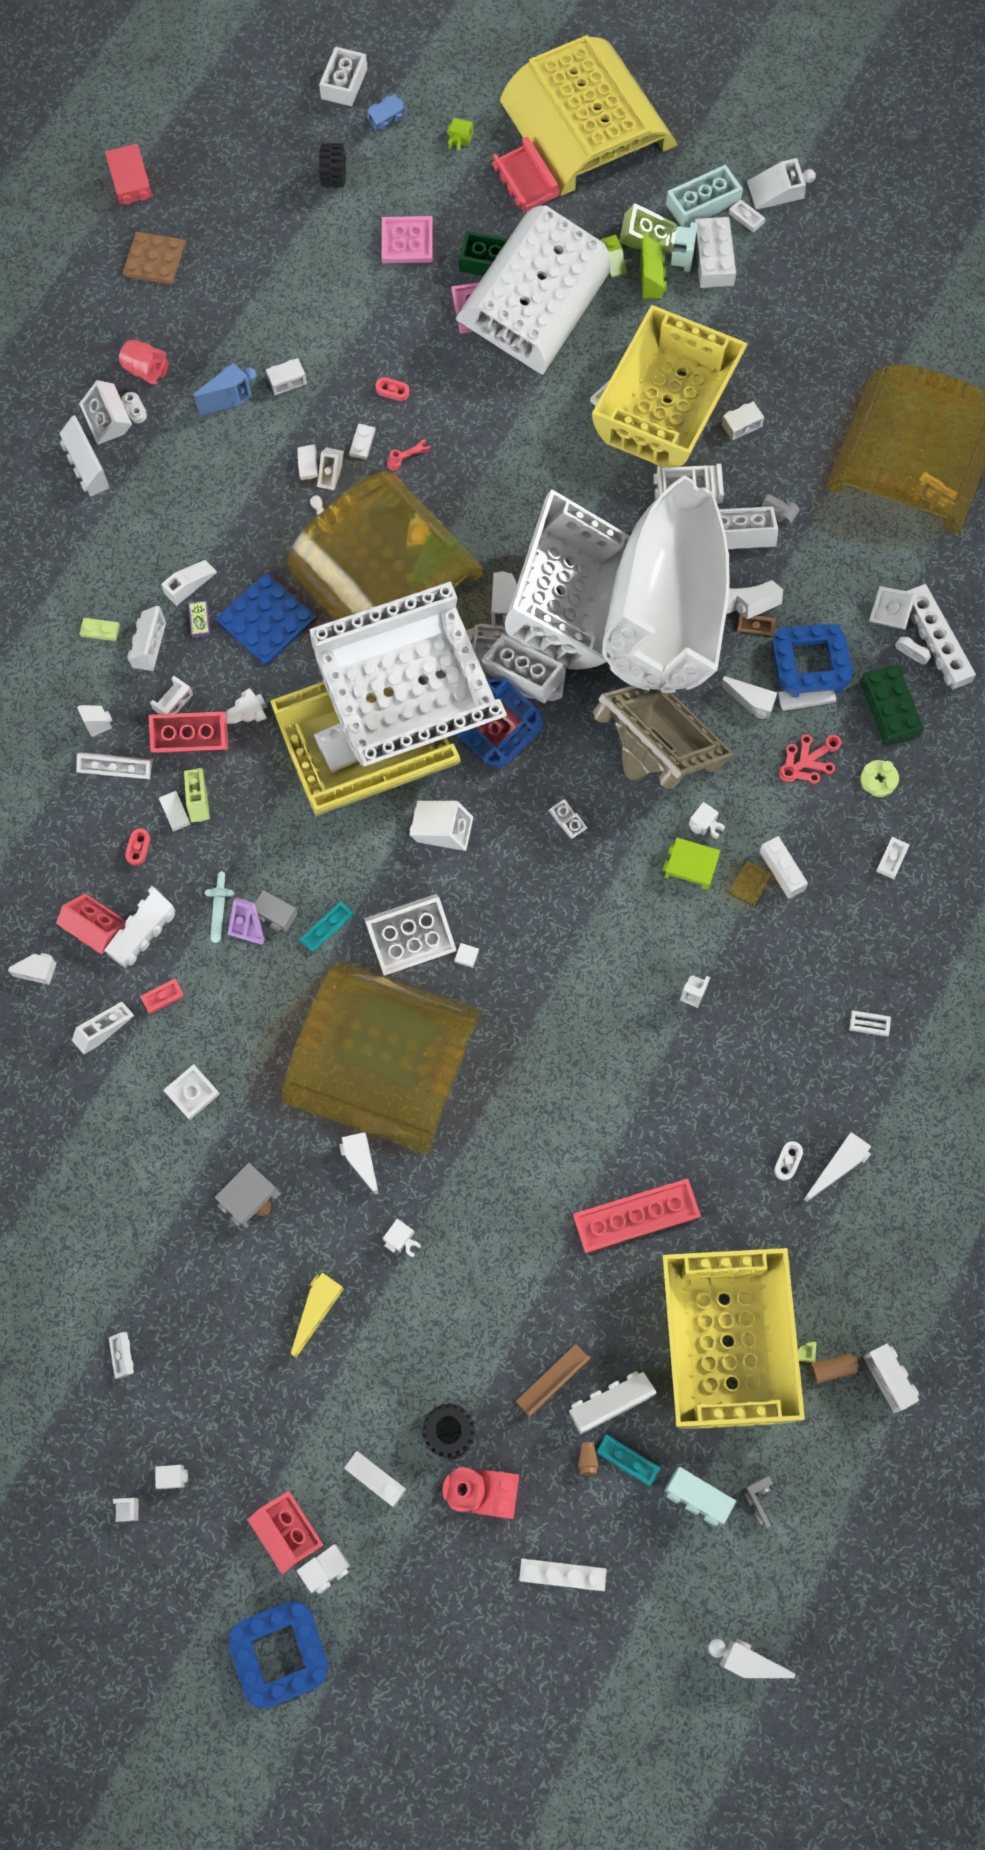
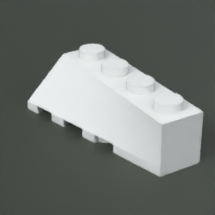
(140, 928)

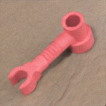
(396, 457)

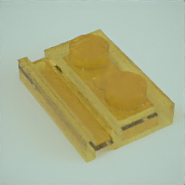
(750, 883)

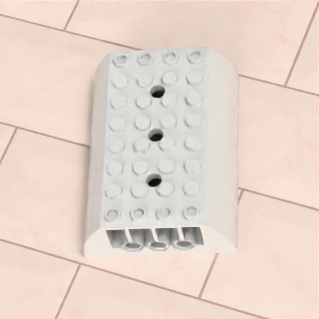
(573, 273)
(574, 623)

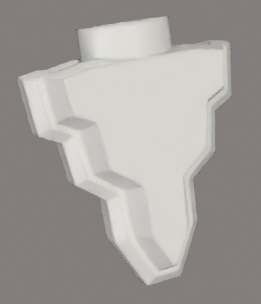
(247, 708)

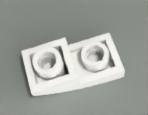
(307, 462)
(567, 819)

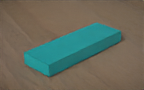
(326, 927)
(628, 1460)

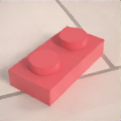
(162, 996)

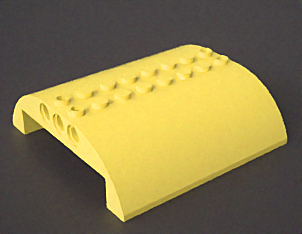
(310, 712)

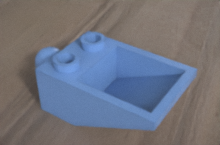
(225, 390)

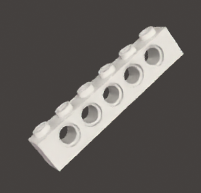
(947, 641)

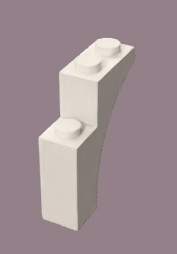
(755, 599)

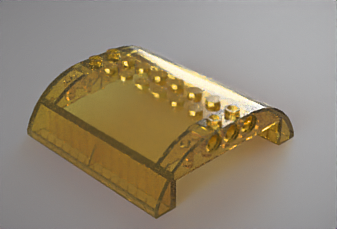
(916, 442)
(376, 549)
(379, 1056)

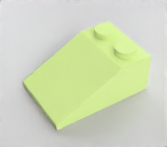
(642, 221)

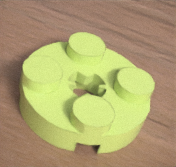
(886, 770)

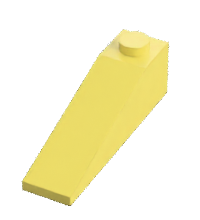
(319, 1301)

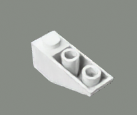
(186, 581)

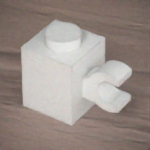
(705, 819)
(399, 1237)

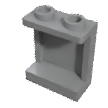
(245, 1195)

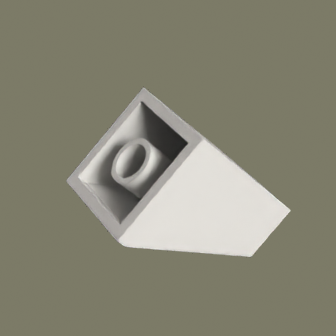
(502, 595)
(441, 824)

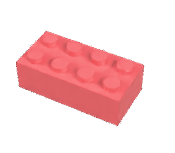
(188, 732)

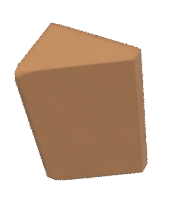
(756, 625)

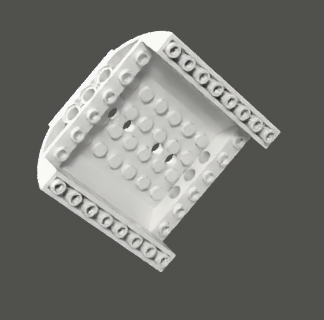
(391, 651)

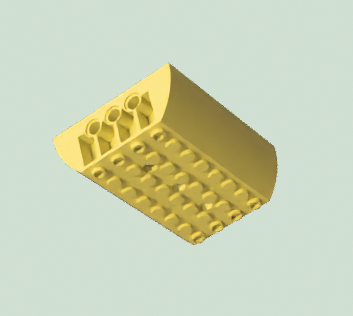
(632, 405)
(763, 1335)

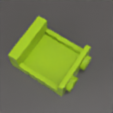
(691, 862)

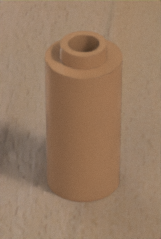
(834, 1368)

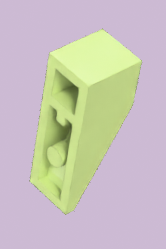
(196, 795)

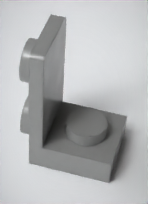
(759, 1487)

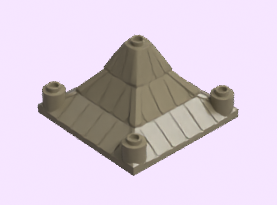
(660, 735)

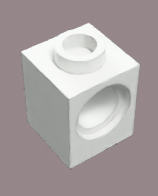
(171, 1476)

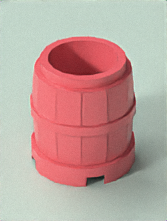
(143, 360)

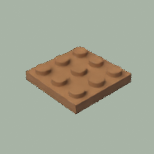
(154, 258)

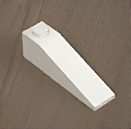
(847, 1157)

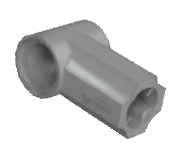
(783, 511)

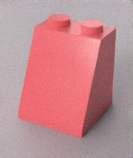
(128, 174)

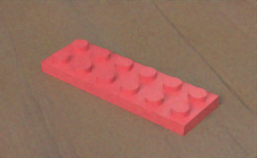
(636, 1216)

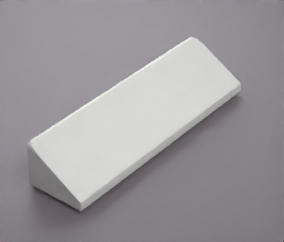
(114, 765)

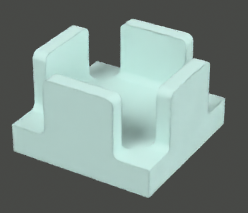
(687, 237)

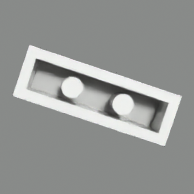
(783, 867)

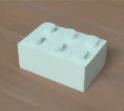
(699, 1497)

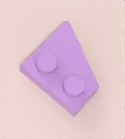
(245, 922)

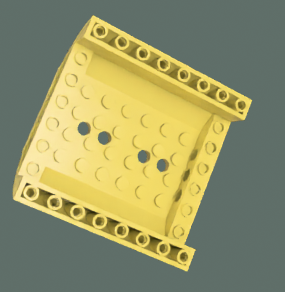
(561, 116)

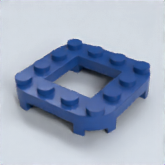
(785, 663)
(518, 738)
(247, 1664)

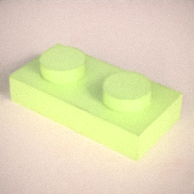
(99, 629)

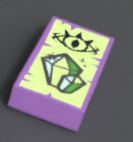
(199, 619)

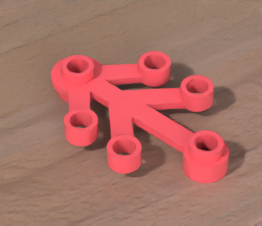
(807, 761)

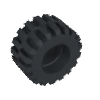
(332, 165)
(467, 1430)

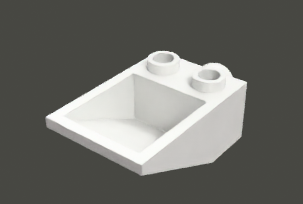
(774, 186)
(746, 1663)

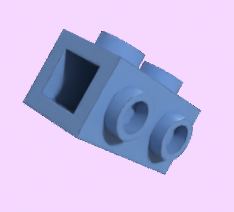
(385, 112)

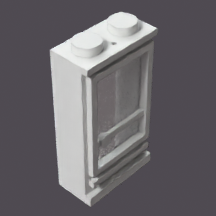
(703, 476)

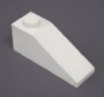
(753, 698)
(101, 1027)
(358, 1155)
(375, 1479)

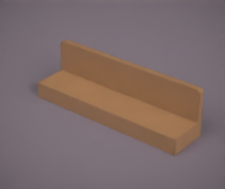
(552, 1380)

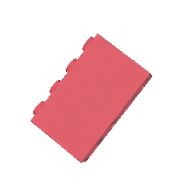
(526, 176)

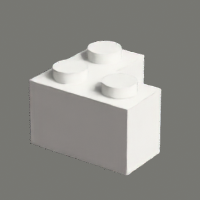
(323, 1569)

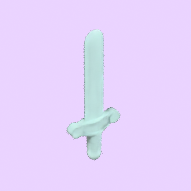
(219, 894)

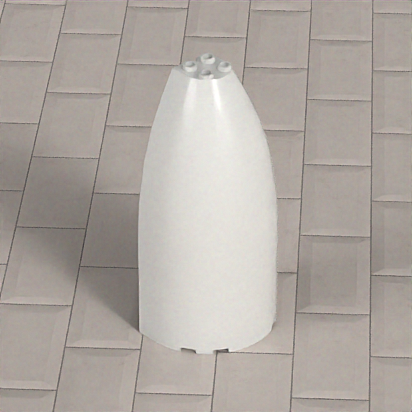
(670, 593)

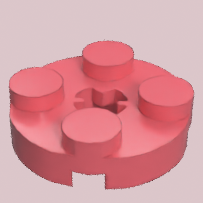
(475, 1492)

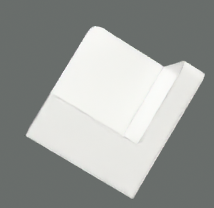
(126, 1509)

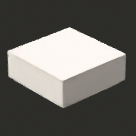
(466, 955)

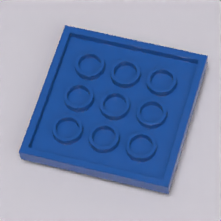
(266, 619)

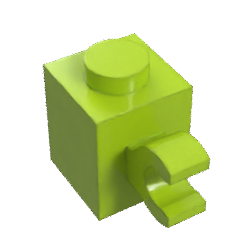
(459, 133)

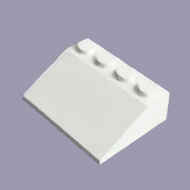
(410, 934)

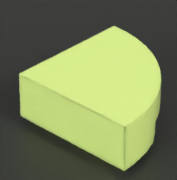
(807, 1352)

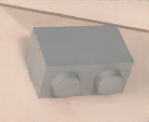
(275, 912)

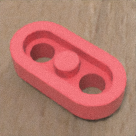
(393, 388)
(137, 848)

